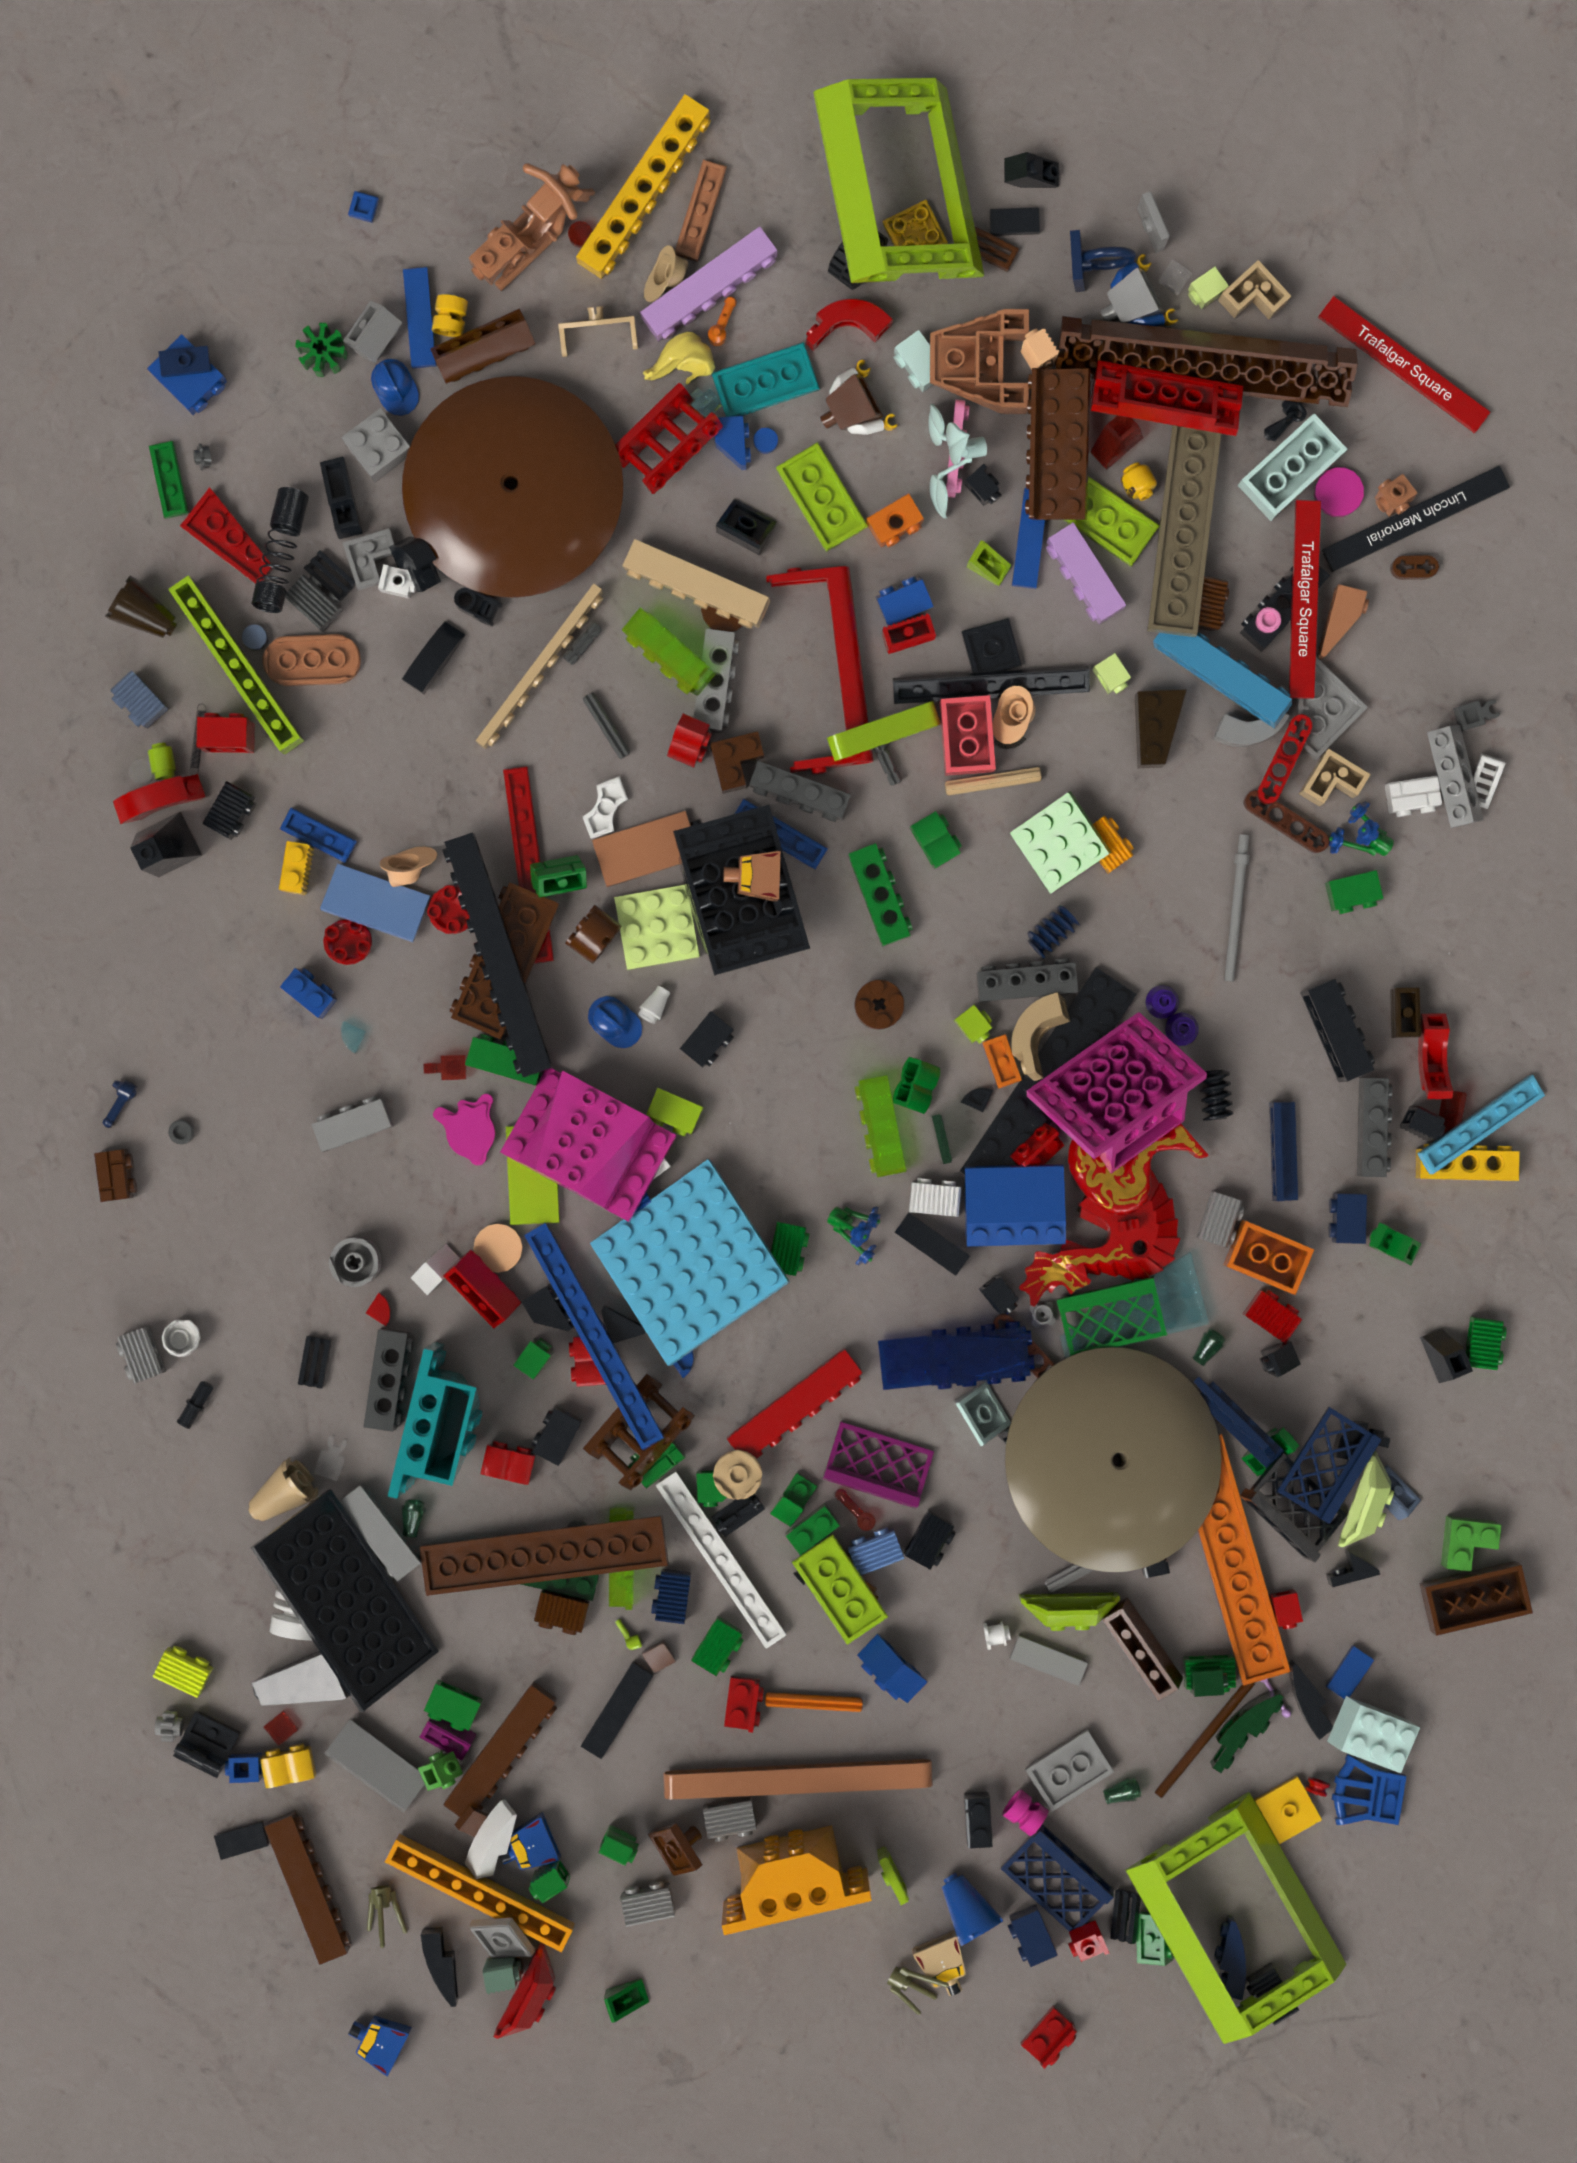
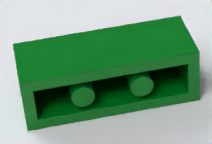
(495, 1059)

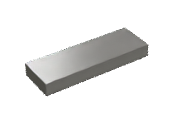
(1048, 1660)

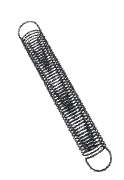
(193, 748)

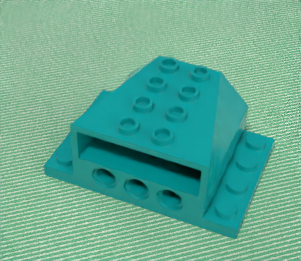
(437, 1425)

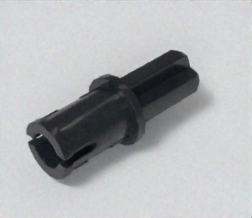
(195, 1404)

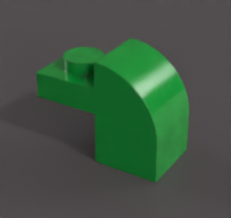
(1394, 1244)
(1282, 1438)

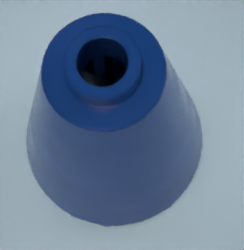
(968, 1909)

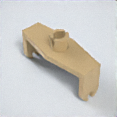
(596, 319)

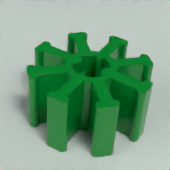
(323, 340)

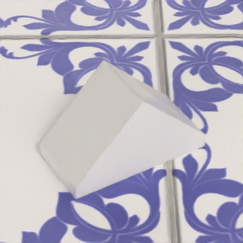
(432, 1271)

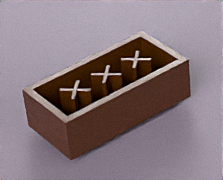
(1476, 1598)

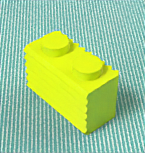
(183, 1671)

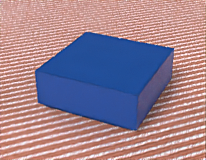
(363, 206)

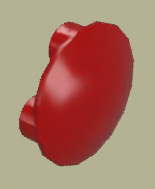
(446, 911)
(347, 942)

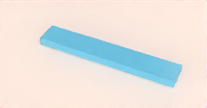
(1481, 1124)

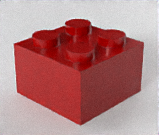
(225, 734)

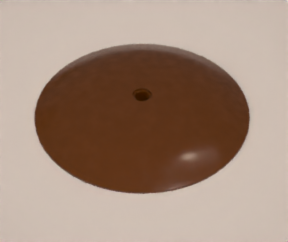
(525, 536)

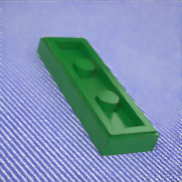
(168, 479)

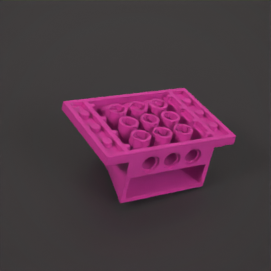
(1120, 1092)
(588, 1143)

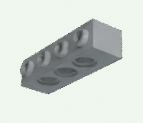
(713, 642)
(1455, 776)

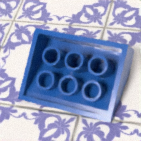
(1015, 1205)

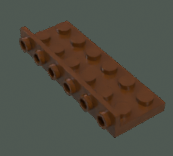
(1058, 444)
(527, 925)

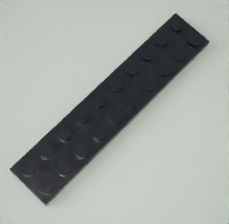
(1091, 1017)

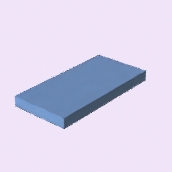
(375, 903)

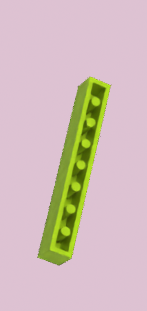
(236, 665)

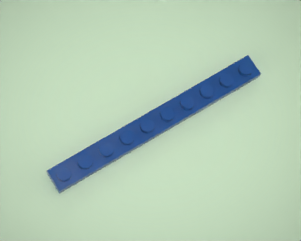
(594, 1336)

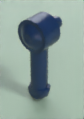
(125, 1092)

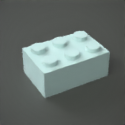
(1373, 1734)

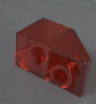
(1116, 440)

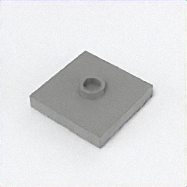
(1153, 222)
(502, 1938)

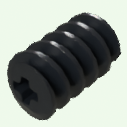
(1216, 1095)

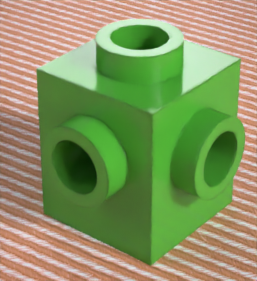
(440, 1770)

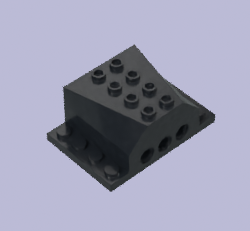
(734, 926)

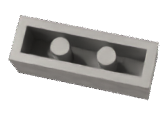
(352, 1124)

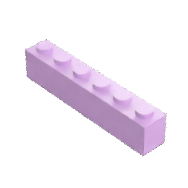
(709, 284)

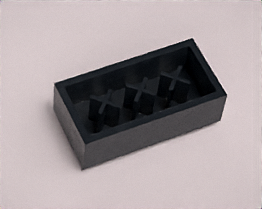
(1338, 1031)

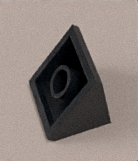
(745, 526)

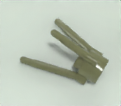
(381, 1897)
(900, 1981)

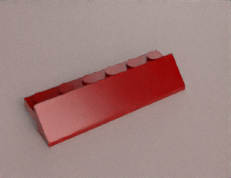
(1166, 398)

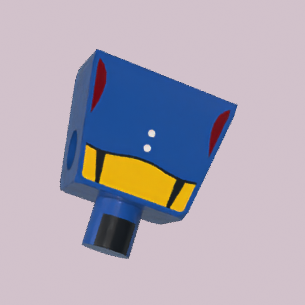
(532, 1844)
(380, 2042)

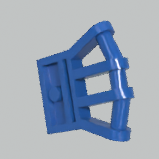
(1384, 1795)

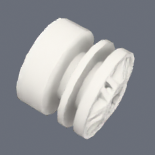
(286, 1623)

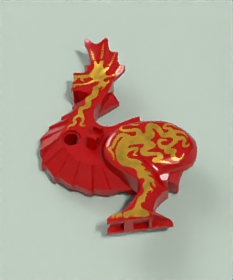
(1127, 1206)

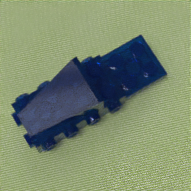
(957, 1357)

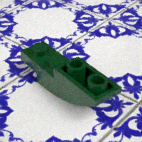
(1251, 1719)

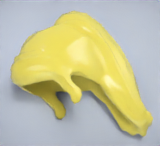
(685, 353)

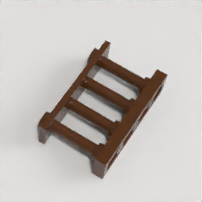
(616, 1427)

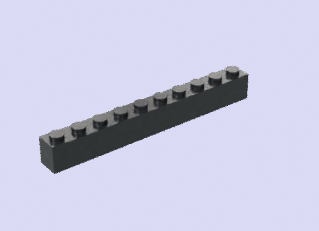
(498, 954)

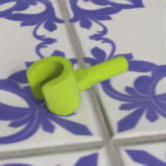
(631, 1642)

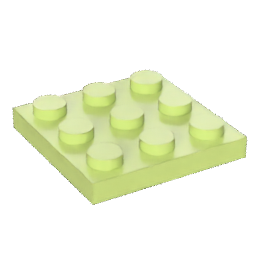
(656, 927)

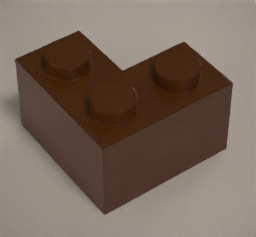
(730, 755)

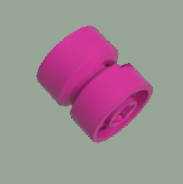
(1025, 1812)

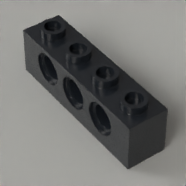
(1284, 589)

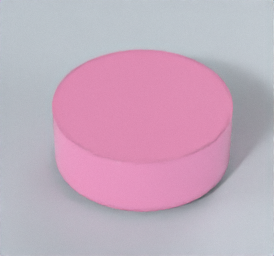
(1268, 620)

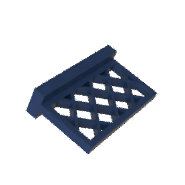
(1239, 1423)
(1348, 1475)
(1072, 1864)

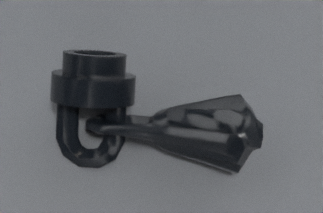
(1291, 410)

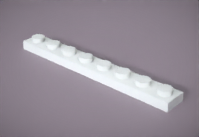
(721, 1559)

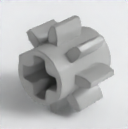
(169, 1726)

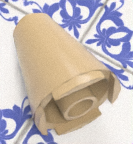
(283, 1491)

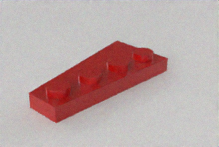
(221, 533)

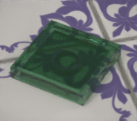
(941, 1139)

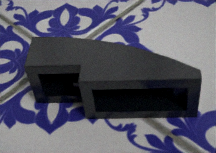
(341, 498)
(433, 657)
(932, 1244)
(1309, 1701)
(440, 1963)

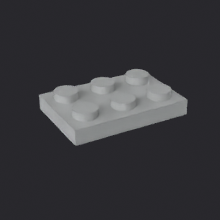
(1069, 1770)

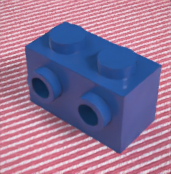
(904, 600)
(308, 993)

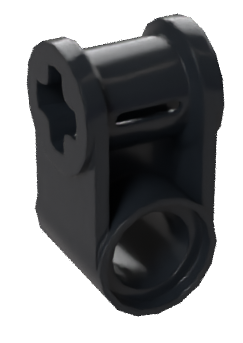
(479, 606)

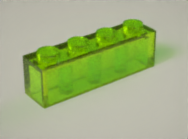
(668, 652)
(881, 1125)

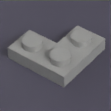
(362, 554)

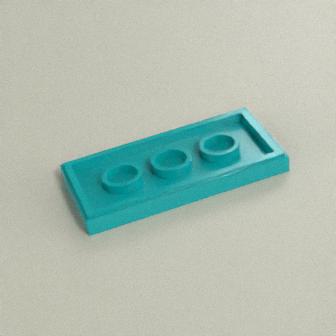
(765, 381)

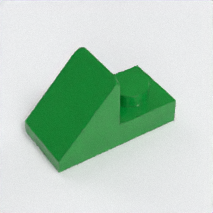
(793, 1499)

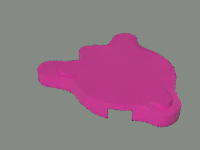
(470, 1128)

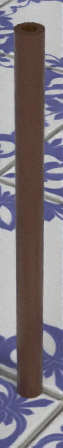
(1203, 1739)

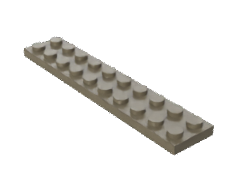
(1184, 532)

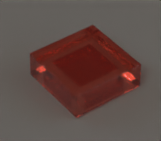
(281, 1727)

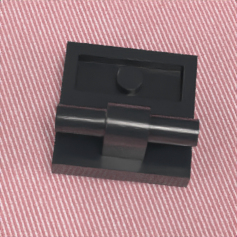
(206, 1744)

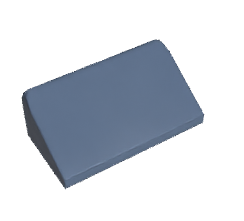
(1404, 1499)

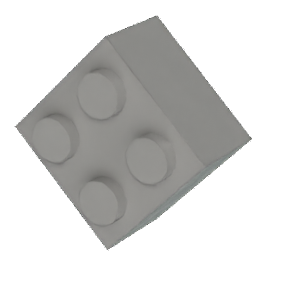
(377, 445)

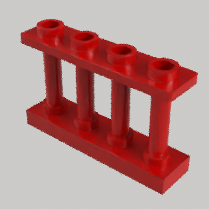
(652, 424)

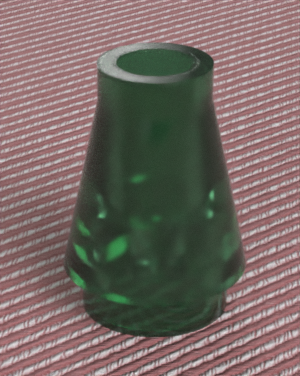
(1209, 1345)
(412, 1516)
(1124, 1791)

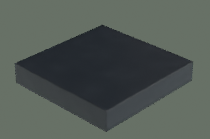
(991, 647)

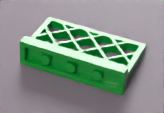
(1107, 1295)

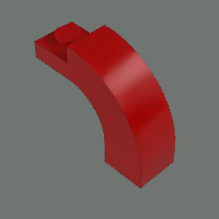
(852, 313)
(158, 796)
(1433, 1056)

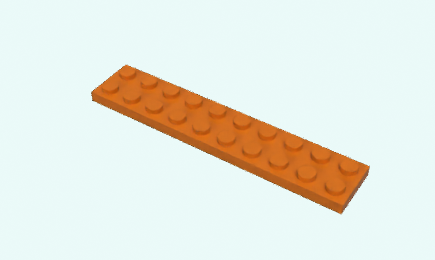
(1241, 1583)

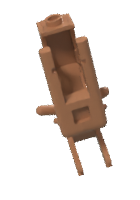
(532, 230)

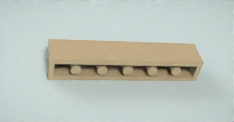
(696, 583)

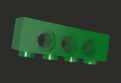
(886, 932)

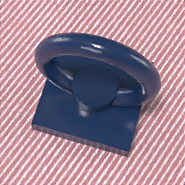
(1083, 259)

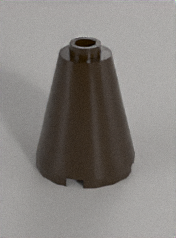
(141, 610)

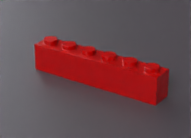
(796, 1404)

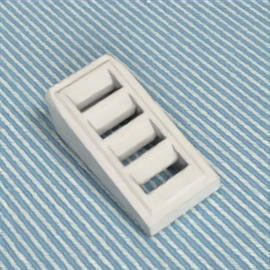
(1484, 758)

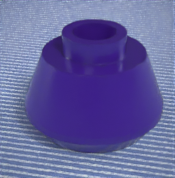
(1158, 1009)
(1175, 1025)

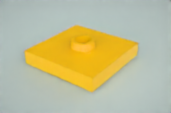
(1288, 1809)

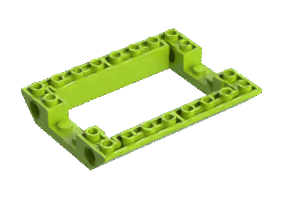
(864, 255)
(1168, 1861)

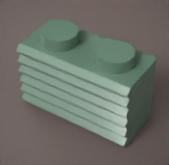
(502, 1974)

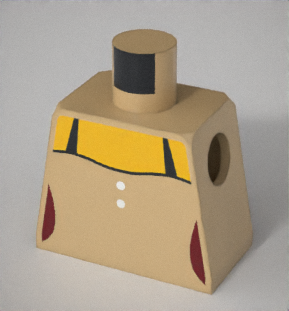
(942, 1960)

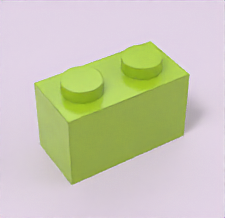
(674, 1111)

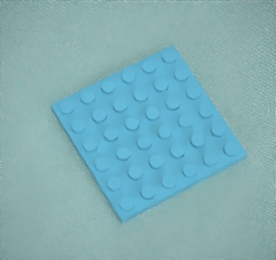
(689, 1262)

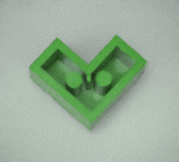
(1462, 1536)

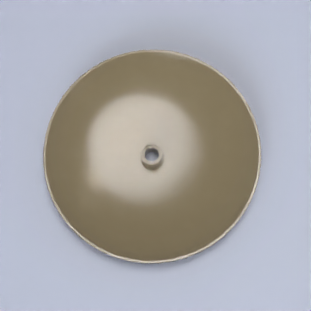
(1065, 1448)

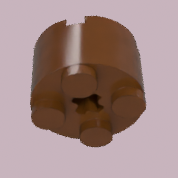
(593, 934)
(892, 1001)

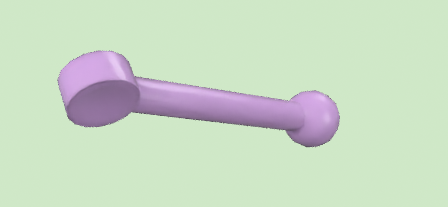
(1286, 1712)

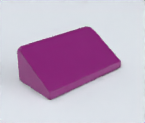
(447, 1738)

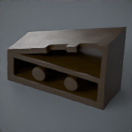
(1155, 725)

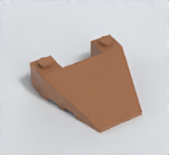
(970, 360)

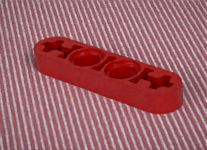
(1281, 757)

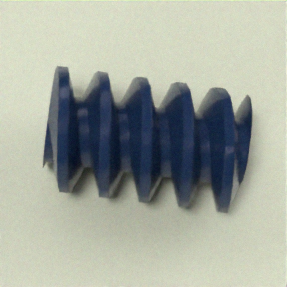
(1052, 930)

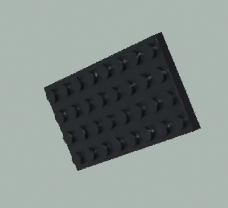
(345, 1600)

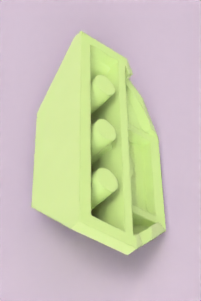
(1368, 1503)

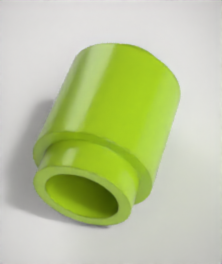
(162, 761)

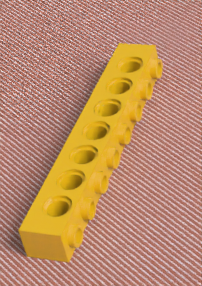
(686, 111)

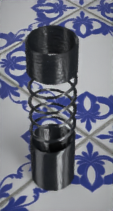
(286, 519)

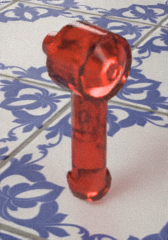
(865, 1520)

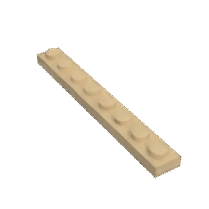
(546, 659)

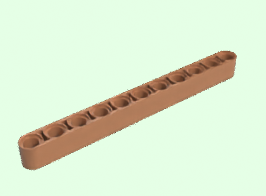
(798, 1779)

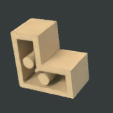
(1255, 286)
(1333, 772)

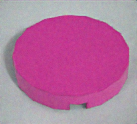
(1339, 492)

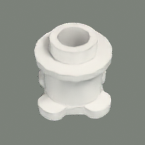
(996, 1634)

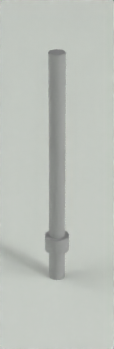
(1241, 860)

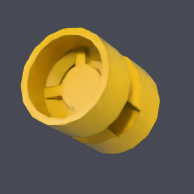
(450, 314)

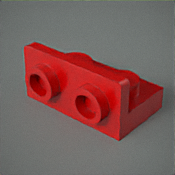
(1039, 1147)
(742, 1703)
(1049, 2037)

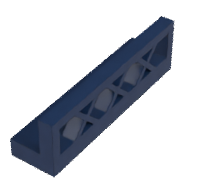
(1283, 1151)

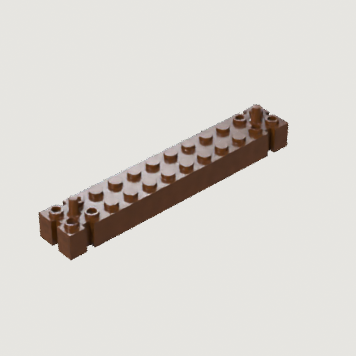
(1260, 365)

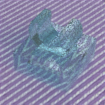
(705, 402)

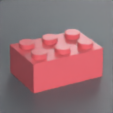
(967, 735)

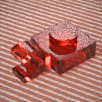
(451, 1067)

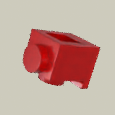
(1087, 1941)

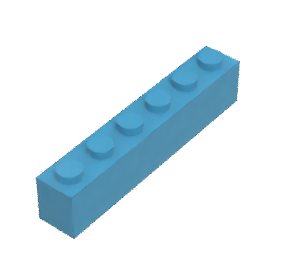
(1226, 675)

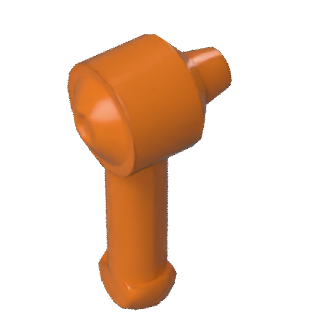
(717, 333)

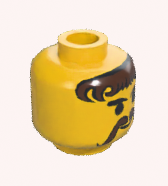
(1138, 481)

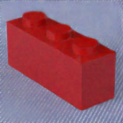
(482, 1289)

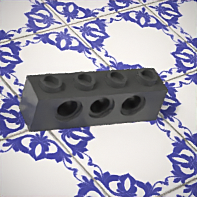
(376, 1417)

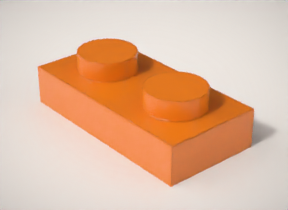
(1001, 1061)

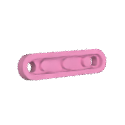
(953, 483)

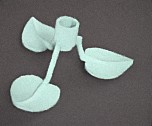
(959, 447)

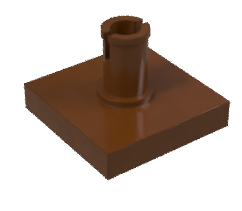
(676, 1847)

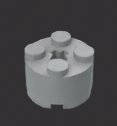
(352, 1275)

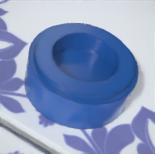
(765, 440)

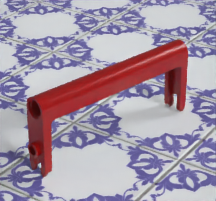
(847, 652)

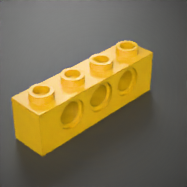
(1506, 1169)

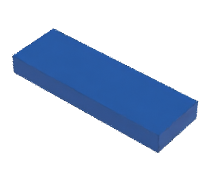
(318, 835)

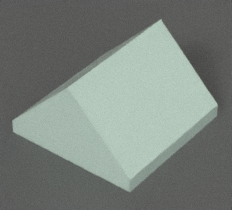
(983, 1413)

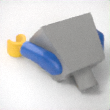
(1135, 298)

